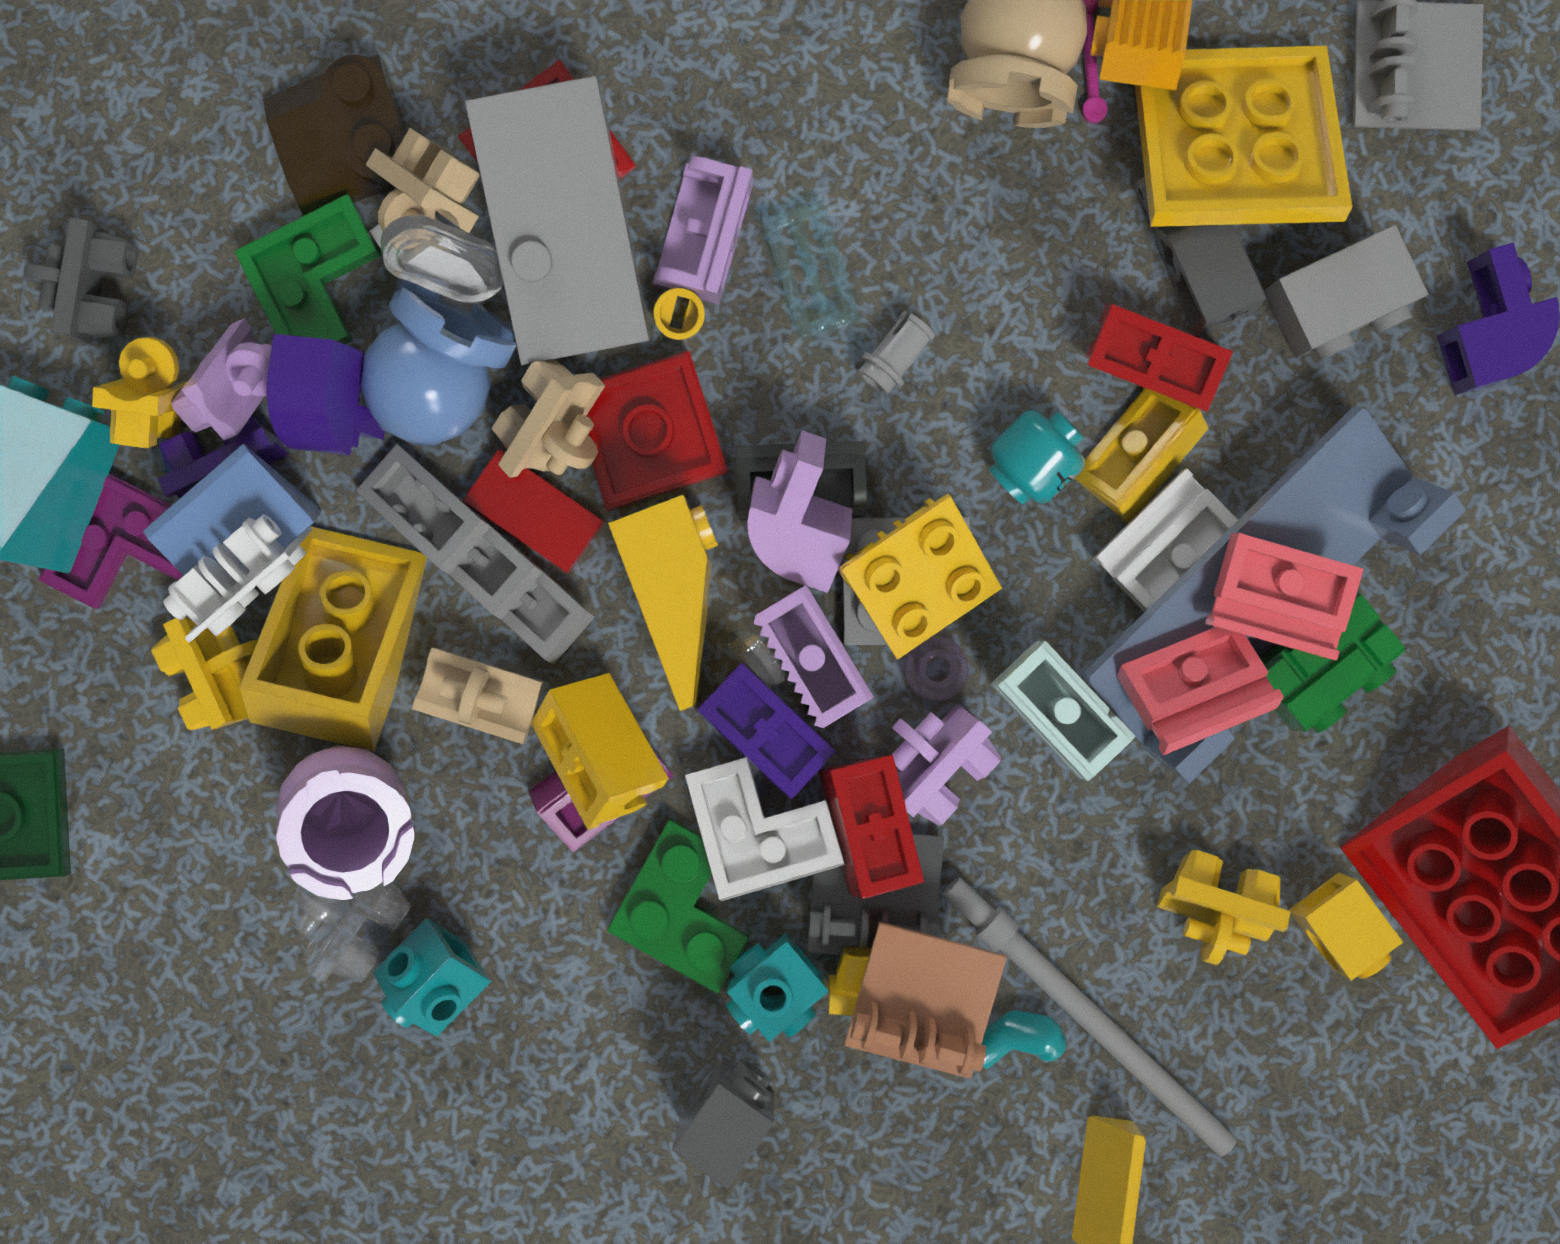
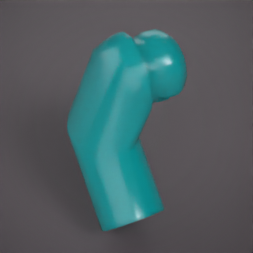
(1024, 1033)

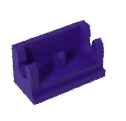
(766, 731)

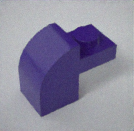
(1512, 330)
(316, 395)

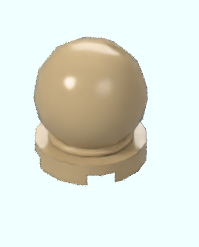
(1019, 59)

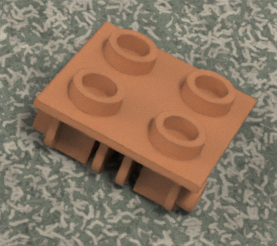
(926, 1000)

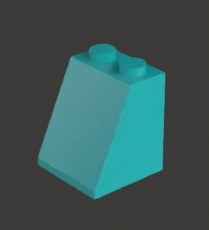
(48, 474)

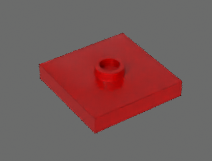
(653, 432)

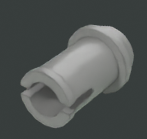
(895, 353)

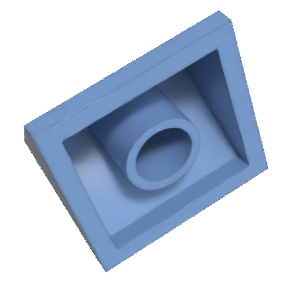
(220, 504)

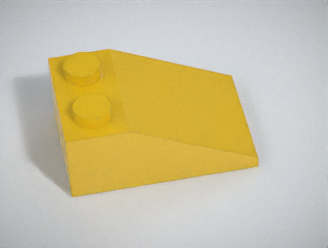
(671, 577)
(335, 640)

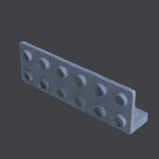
(1328, 505)

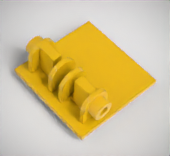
(920, 575)

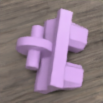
(226, 383)
(934, 754)

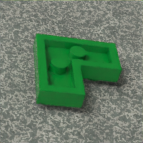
(298, 261)
(663, 917)

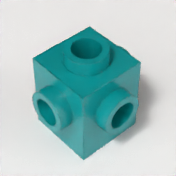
(782, 966)
(430, 978)

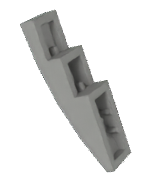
(474, 554)

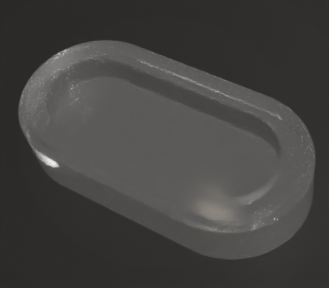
(441, 258)

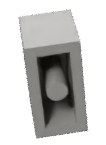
(1346, 292)

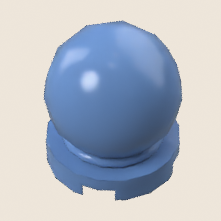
(430, 369)

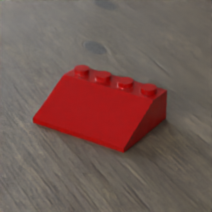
(1477, 881)

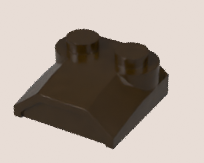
(331, 129)

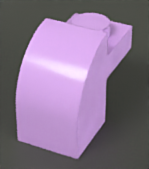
(790, 527)

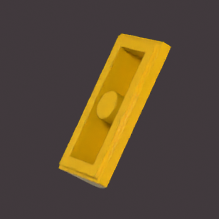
(1141, 452)
(1109, 1182)

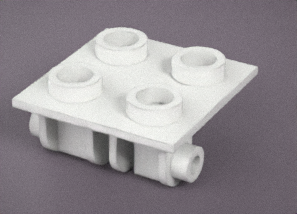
(252, 560)

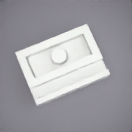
(1165, 539)

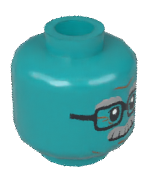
(1037, 456)

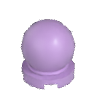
(343, 822)

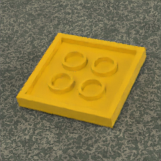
(1245, 140)

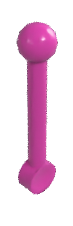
(1094, 108)

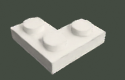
(753, 850)

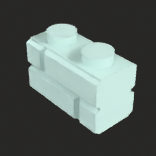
(1062, 710)

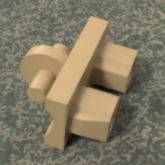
(425, 182)
(557, 426)
(478, 695)

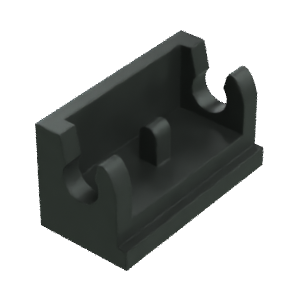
(840, 482)

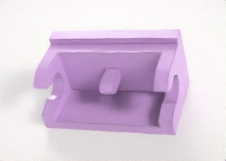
(704, 228)

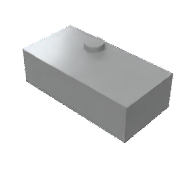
(558, 219)

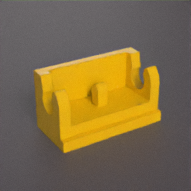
(597, 749)

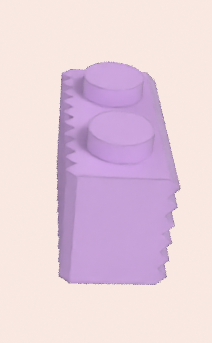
(813, 657)

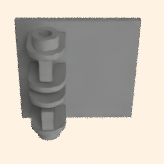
(1418, 65)

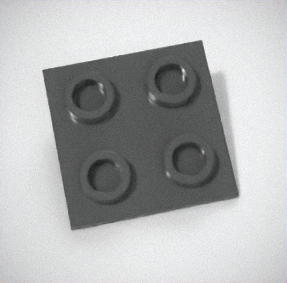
(846, 920)

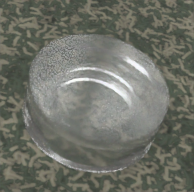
(757, 658)

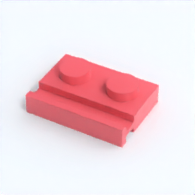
(1284, 595)
(1198, 687)

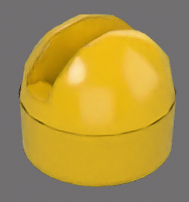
(693, 315)

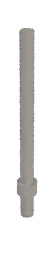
(1001, 933)

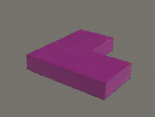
(111, 535)

